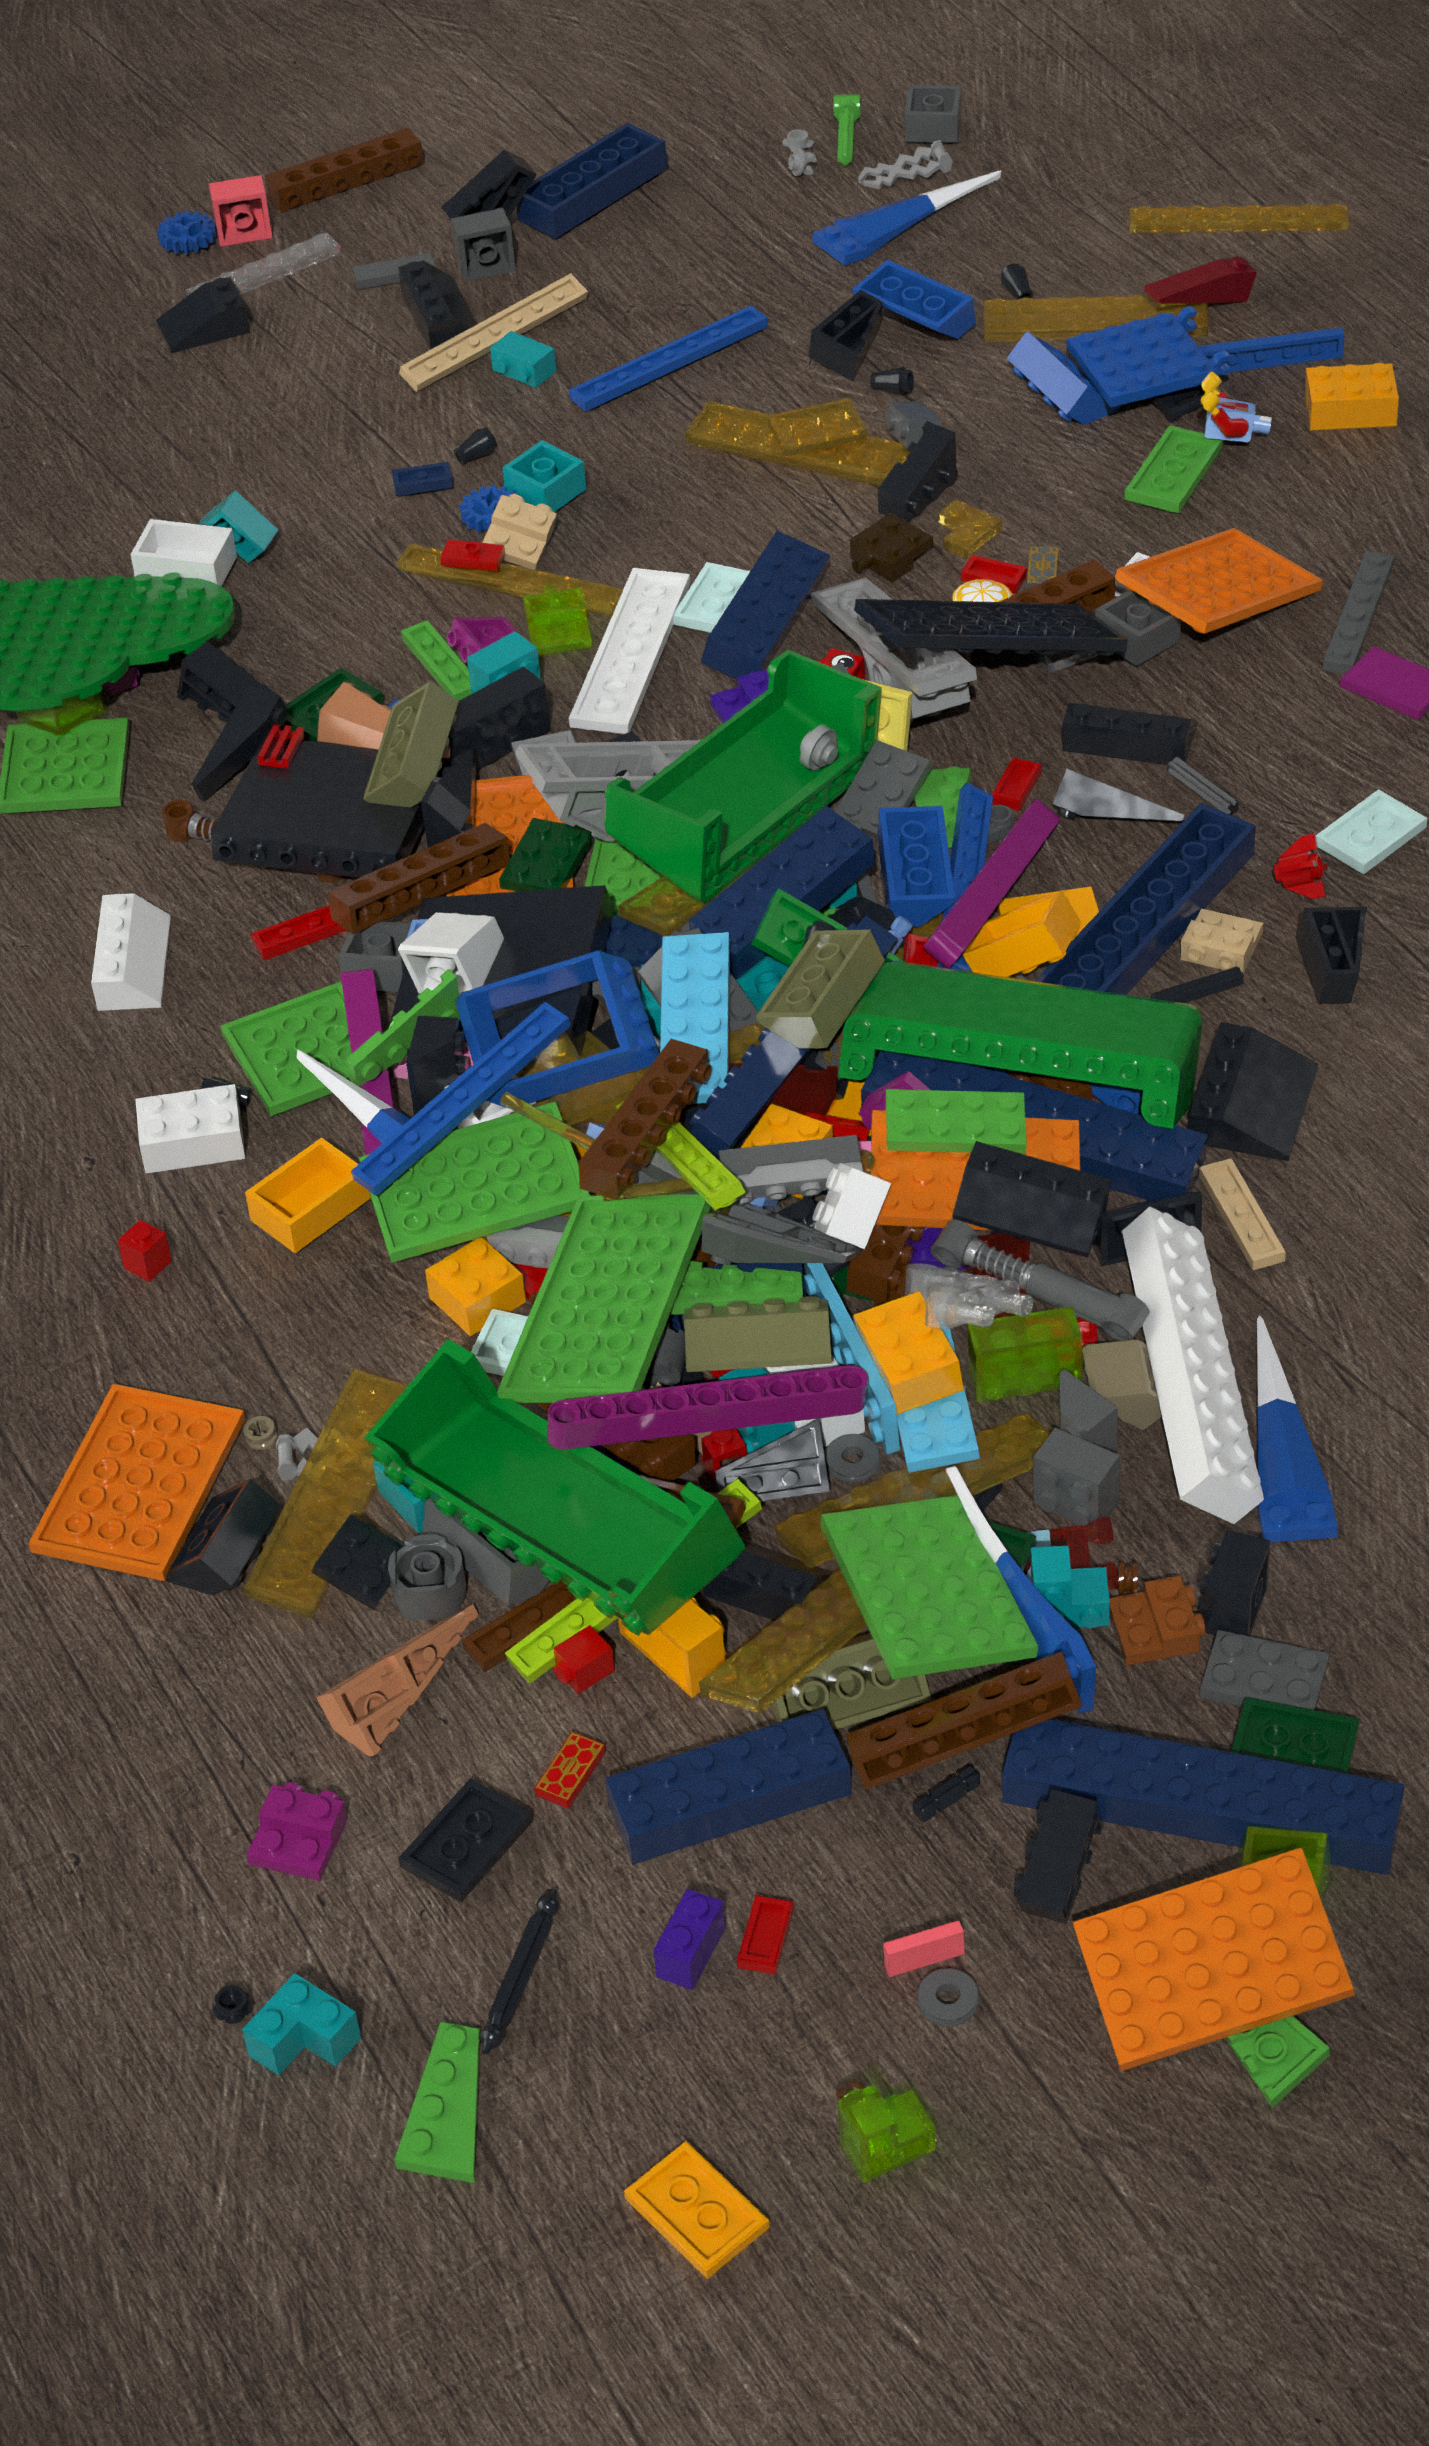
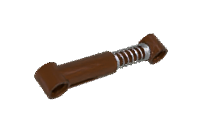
(184, 824)

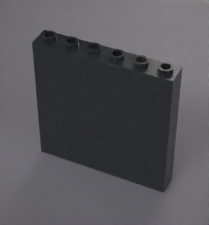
(314, 815)
(537, 933)

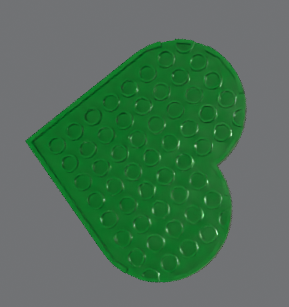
(87, 631)

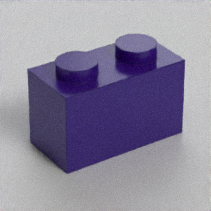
(689, 1939)

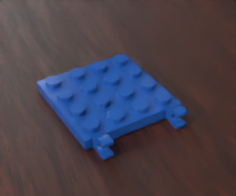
(1145, 358)

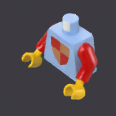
(1227, 417)

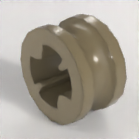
(264, 1441)

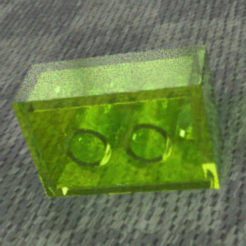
(1023, 1353)

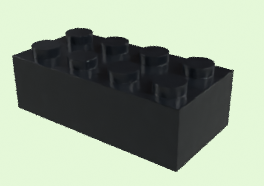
(498, 715)

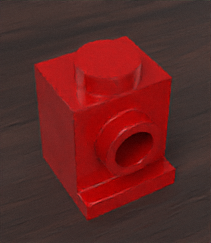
(721, 1446)

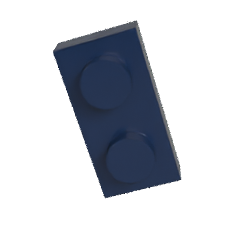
(422, 479)

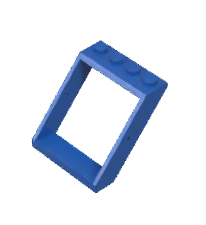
(623, 1002)

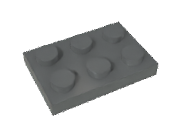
(884, 780)
(1263, 1671)

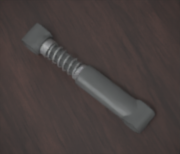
(1116, 1315)

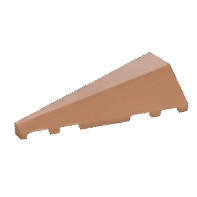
(354, 719)
(376, 1697)

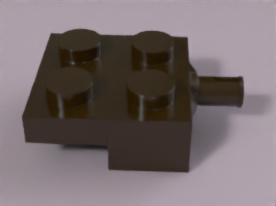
(889, 547)

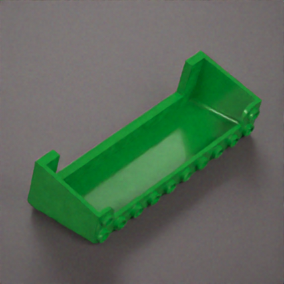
(745, 781)
(1029, 1030)
(553, 1507)

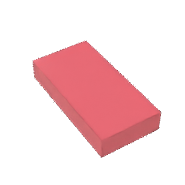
(924, 1948)

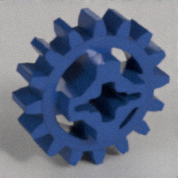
(186, 232)
(480, 506)

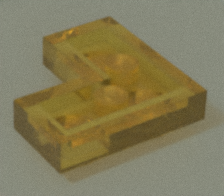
(969, 526)

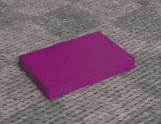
(1390, 682)

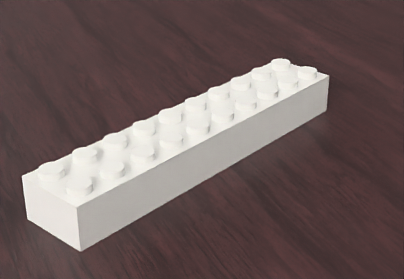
(1192, 1367)

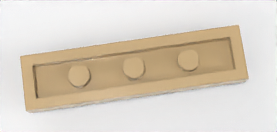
(1242, 1214)

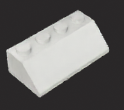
(130, 953)

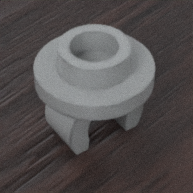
(798, 162)

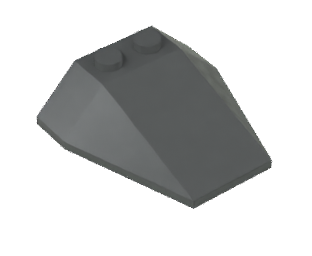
(764, 1236)

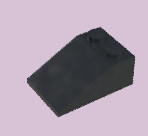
(205, 316)

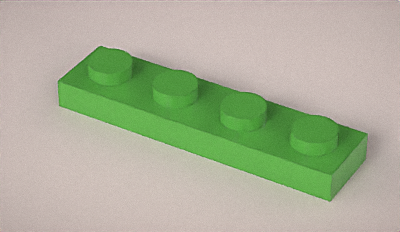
(438, 659)

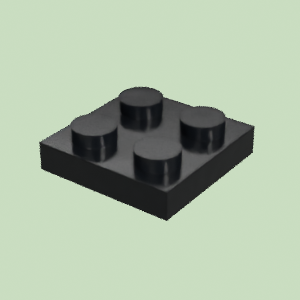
(358, 1562)

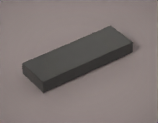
(385, 271)

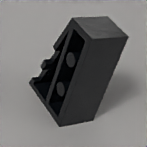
(494, 187)
(922, 475)
(1332, 950)
(1058, 1856)

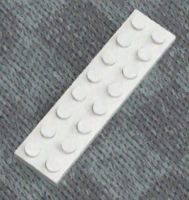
(629, 651)

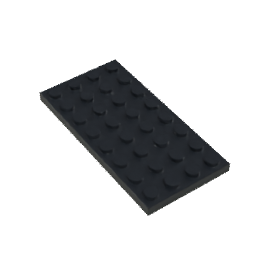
(990, 626)

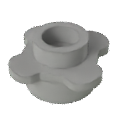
(797, 140)

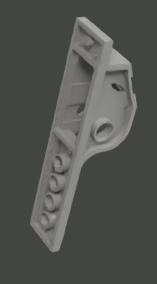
(937, 678)
(577, 774)

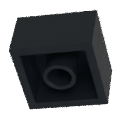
(1235, 1584)

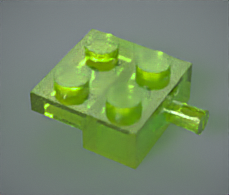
(557, 620)

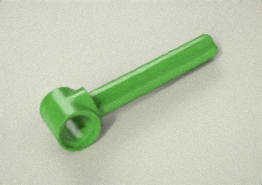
(846, 110)

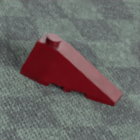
(1210, 283)

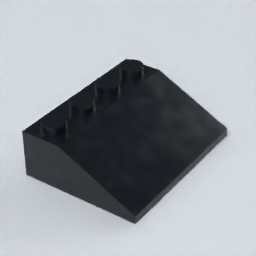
(1252, 1093)

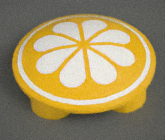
(982, 591)

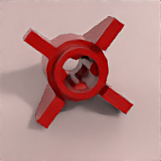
(1301, 868)

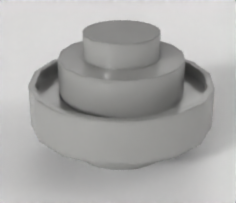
(818, 748)

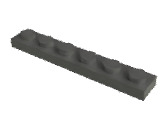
(1358, 612)

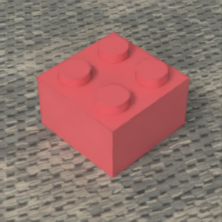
(240, 210)

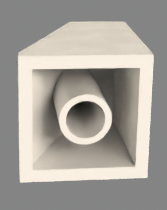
(455, 943)

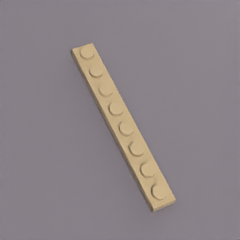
(478, 339)

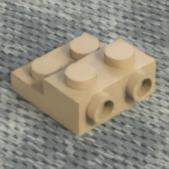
(521, 530)
(1220, 940)

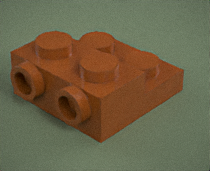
(1157, 1621)

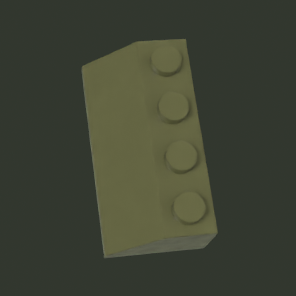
(412, 747)
(821, 987)
(757, 1334)
(852, 1687)

